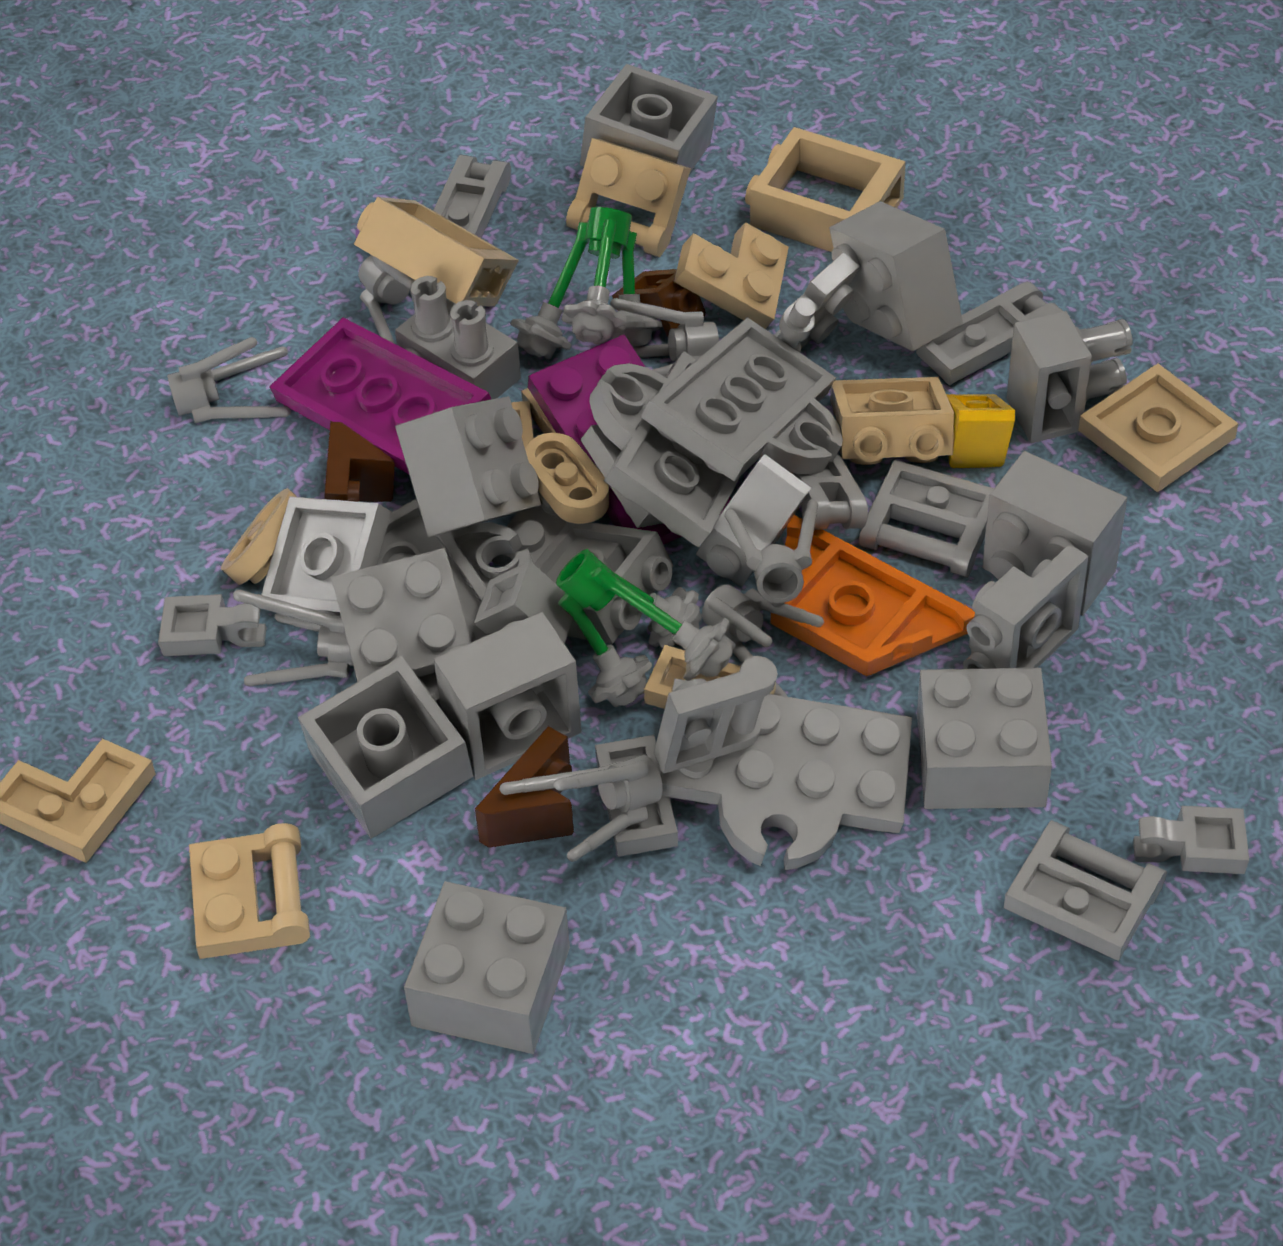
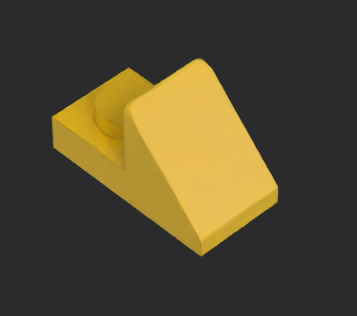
(980, 430)

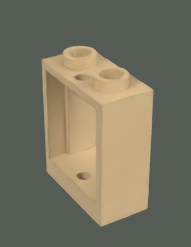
(807, 219)
(430, 245)

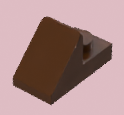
(357, 468)
(530, 814)

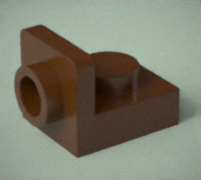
(660, 290)

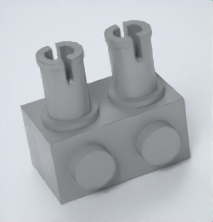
(459, 339)
(1054, 371)

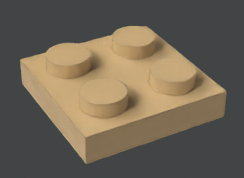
(1157, 427)

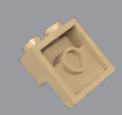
(893, 419)

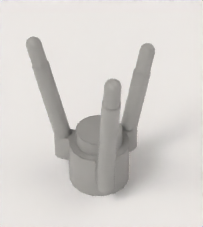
(382, 285)
(692, 335)
(196, 387)
(777, 566)
(746, 619)
(330, 643)
(621, 786)

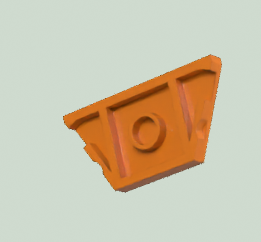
(868, 607)

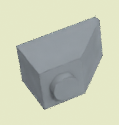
(765, 507)

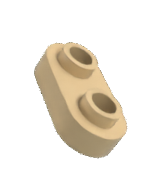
(575, 485)
(254, 550)

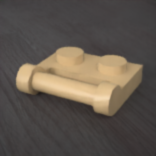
(634, 180)
(227, 893)

